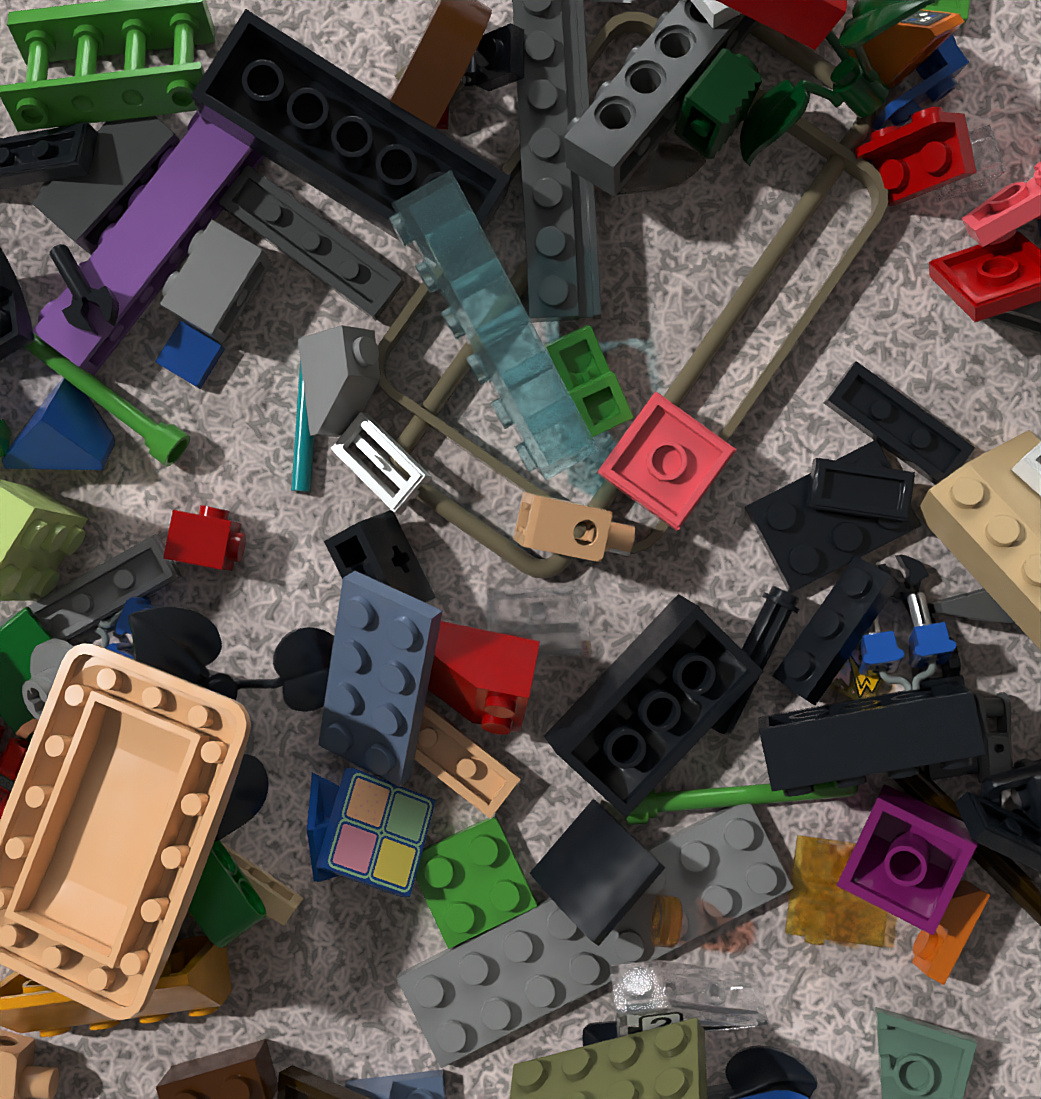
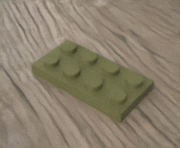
(641, 1065)

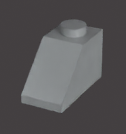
(338, 377)

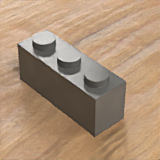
(122, 161)

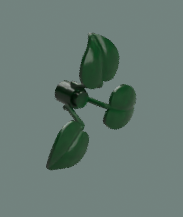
(853, 80)

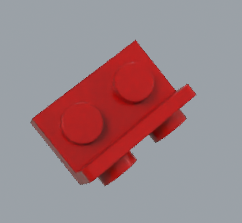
(921, 154)

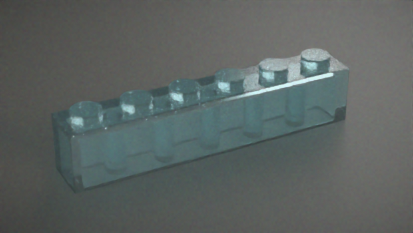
(495, 325)

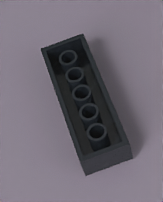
(333, 127)

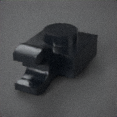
(497, 59)

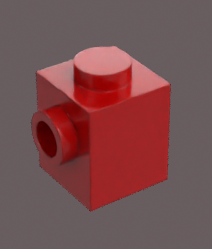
(205, 539)

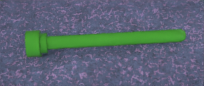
(164, 440)
(726, 797)

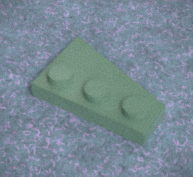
(921, 1058)

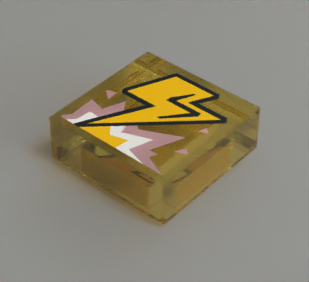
(852, 683)

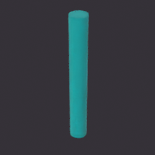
(302, 445)

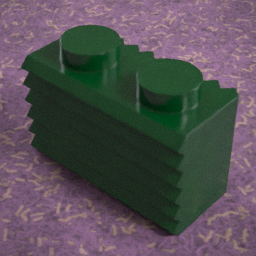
(718, 103)

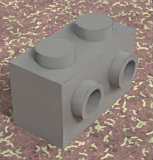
(215, 281)

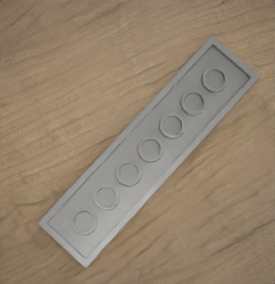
(546, 961)

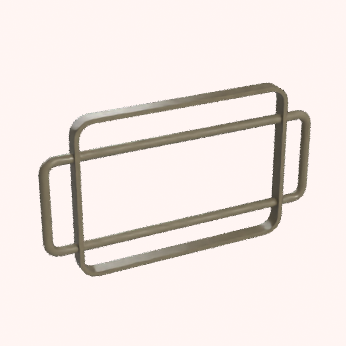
(839, 158)

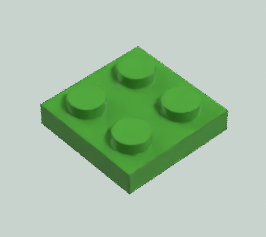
(473, 881)

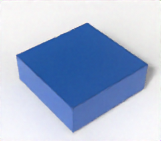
(190, 355)

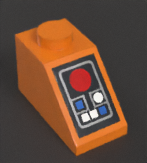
(909, 44)

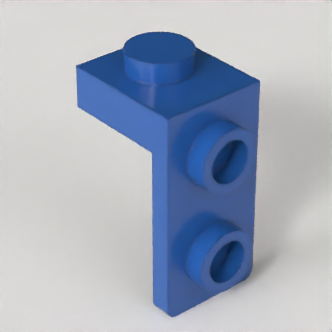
(939, 80)

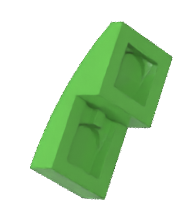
(589, 380)

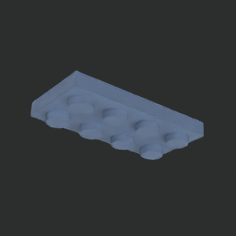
(378, 677)

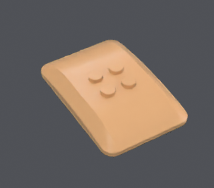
(113, 826)

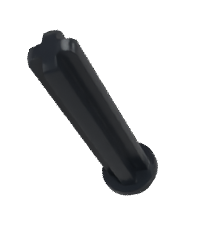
(760, 645)

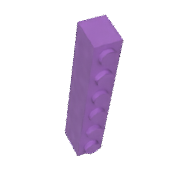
(149, 239)

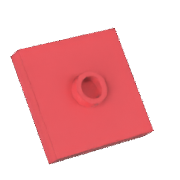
(666, 461)

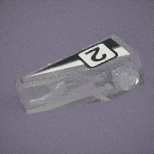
(670, 992)

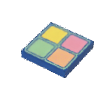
(376, 833)

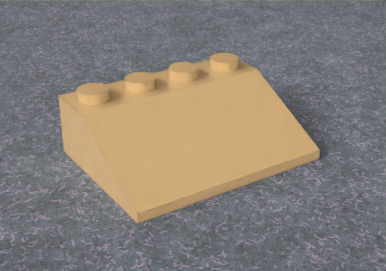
(994, 528)

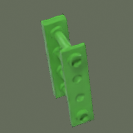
(101, 30)

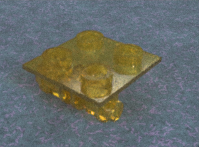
(823, 909)

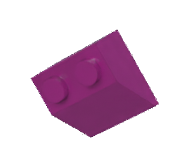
(908, 859)

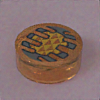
(666, 921)

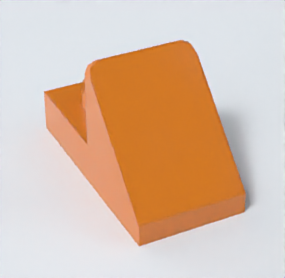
(939, 952)

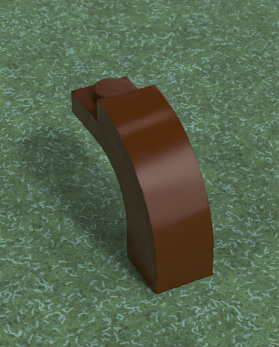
(441, 58)

